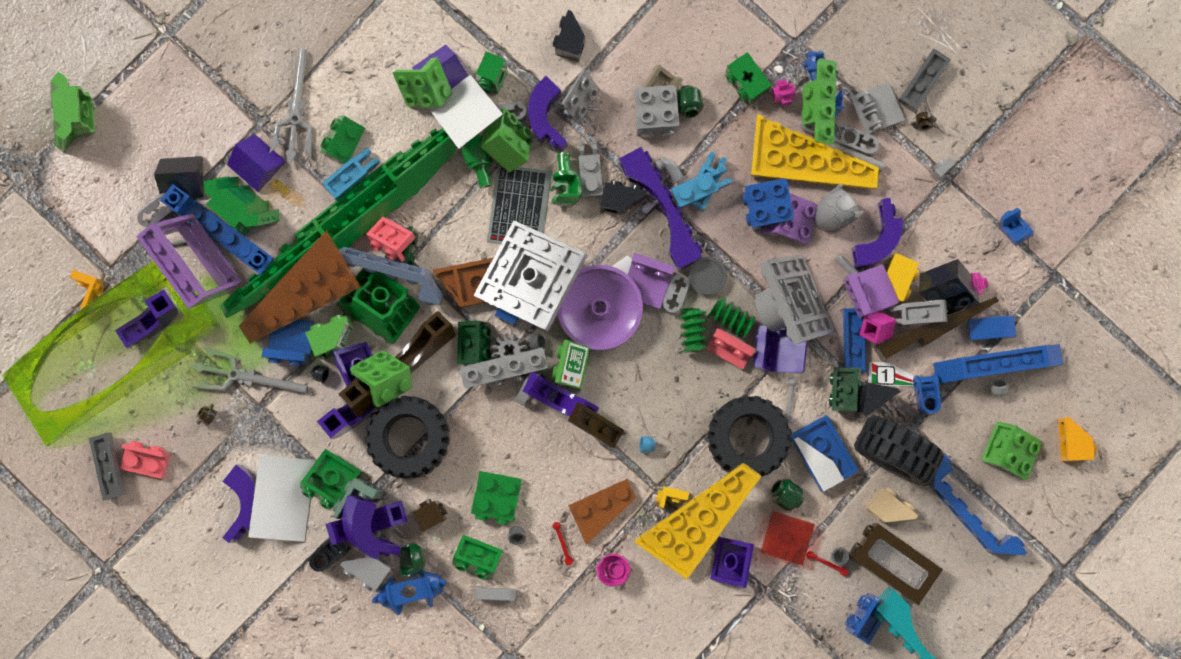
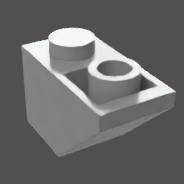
(369, 570)

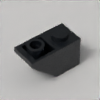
(571, 38)
(621, 198)

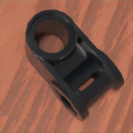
(330, 553)

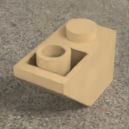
(888, 508)

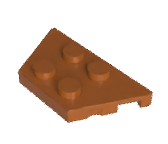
(463, 281)

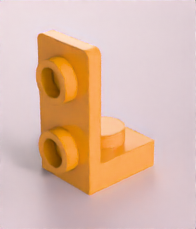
(93, 285)

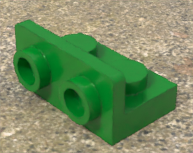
(476, 558)

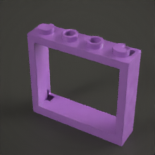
(174, 267)

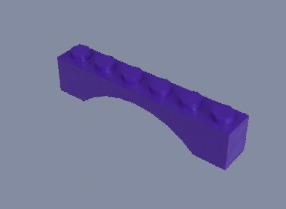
(639, 171)

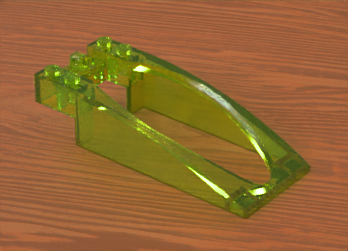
(165, 352)

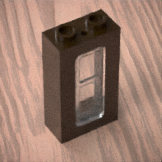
(895, 563)

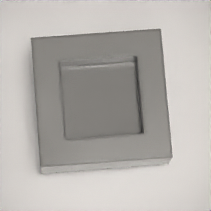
(941, 168)

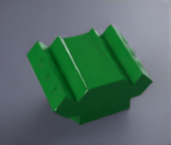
(238, 204)
(380, 305)

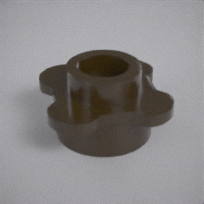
(924, 121)
(206, 414)

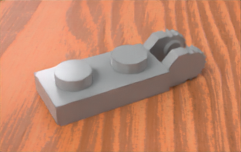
(590, 171)
(921, 312)

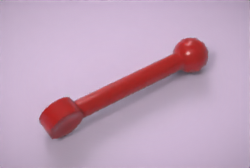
(568, 560)
(842, 570)

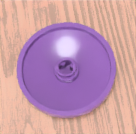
(601, 308)

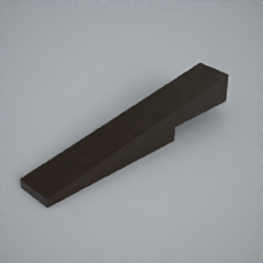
(931, 331)

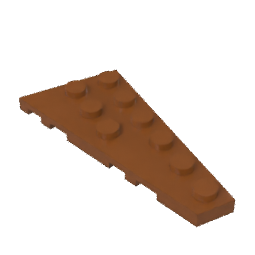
(309, 285)

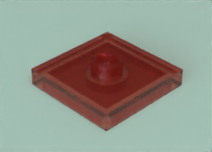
(787, 538)

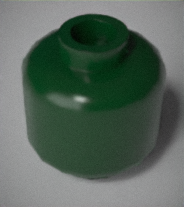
(689, 101)
(787, 494)

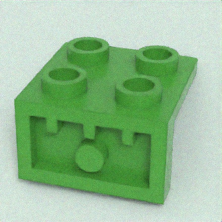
(1012, 449)

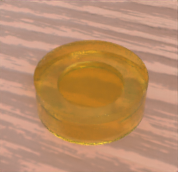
(280, 188)

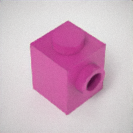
(877, 327)

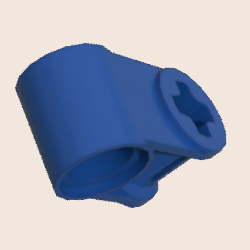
(927, 392)

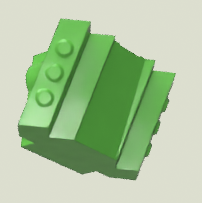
(71, 111)

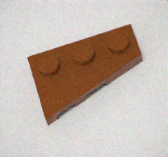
(599, 509)

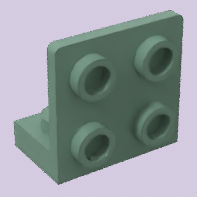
(357, 488)

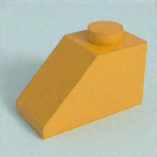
(1074, 441)

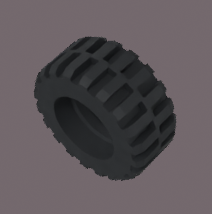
(765, 412)
(379, 430)
(899, 450)

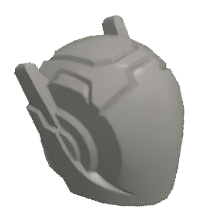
(836, 210)

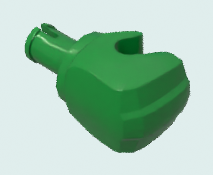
(477, 160)
(567, 182)

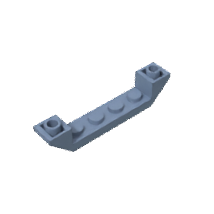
(429, 291)

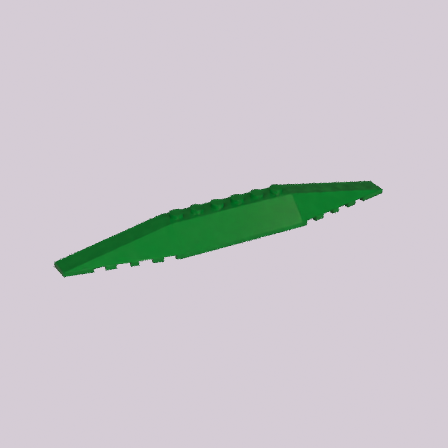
(353, 212)

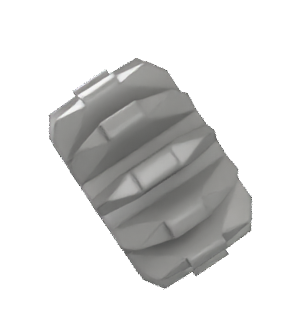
(508, 343)

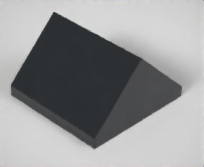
(182, 172)
(874, 396)

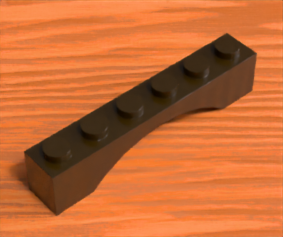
(426, 342)

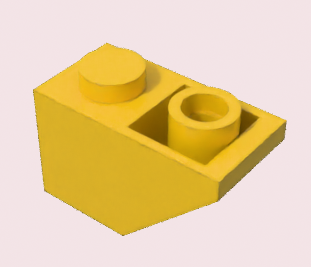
(901, 274)

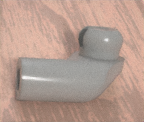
(670, 166)

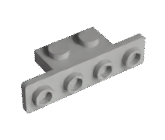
(504, 369)

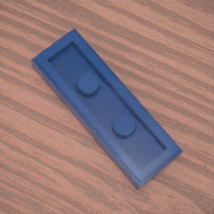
(853, 344)

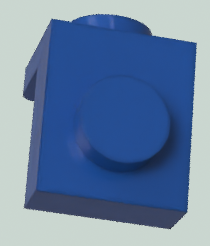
(1015, 227)

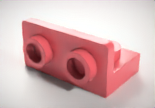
(390, 238)
(730, 349)
(144, 460)

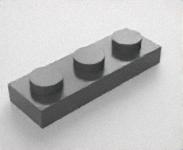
(924, 80)
(107, 466)

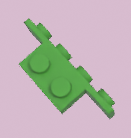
(820, 102)

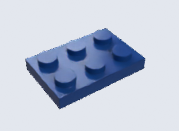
(825, 439)

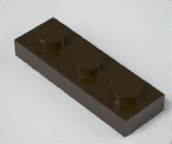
(595, 425)

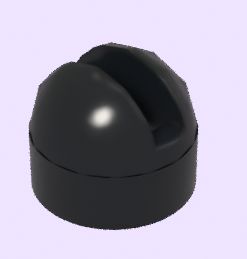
(320, 373)

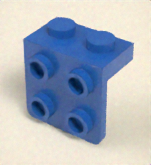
(768, 203)
(289, 344)
(863, 622)

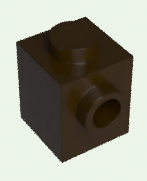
(430, 514)

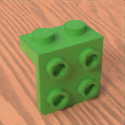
(424, 87)
(384, 375)

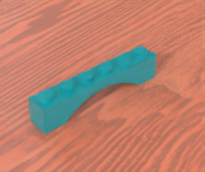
(897, 615)

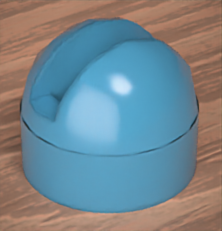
(647, 444)

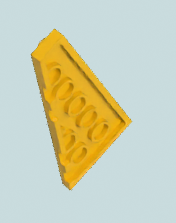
(798, 158)
(692, 529)

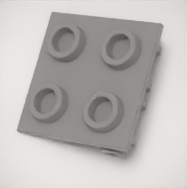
(580, 96)
(877, 108)

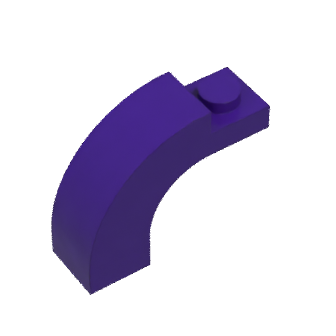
(540, 101)
(891, 230)
(154, 319)
(554, 396)
(342, 420)
(243, 484)
(383, 518)
(357, 528)

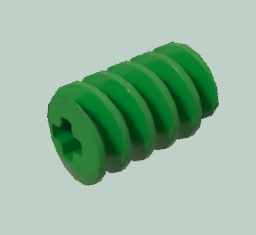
(732, 317)
(694, 330)

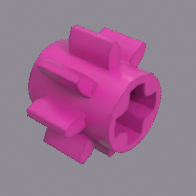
(783, 92)
(979, 282)

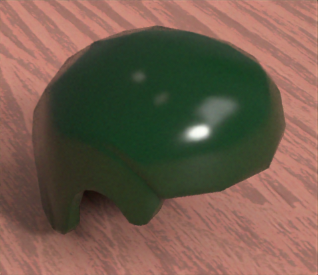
(412, 560)

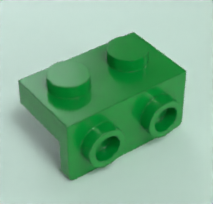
(342, 139)

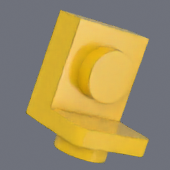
(674, 494)

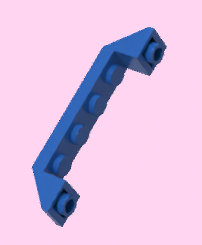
(218, 229)
(998, 363)
(1007, 545)

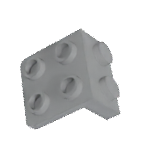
(656, 111)

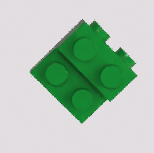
(328, 479)
(496, 497)

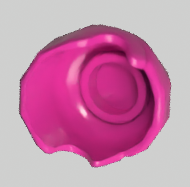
(613, 570)

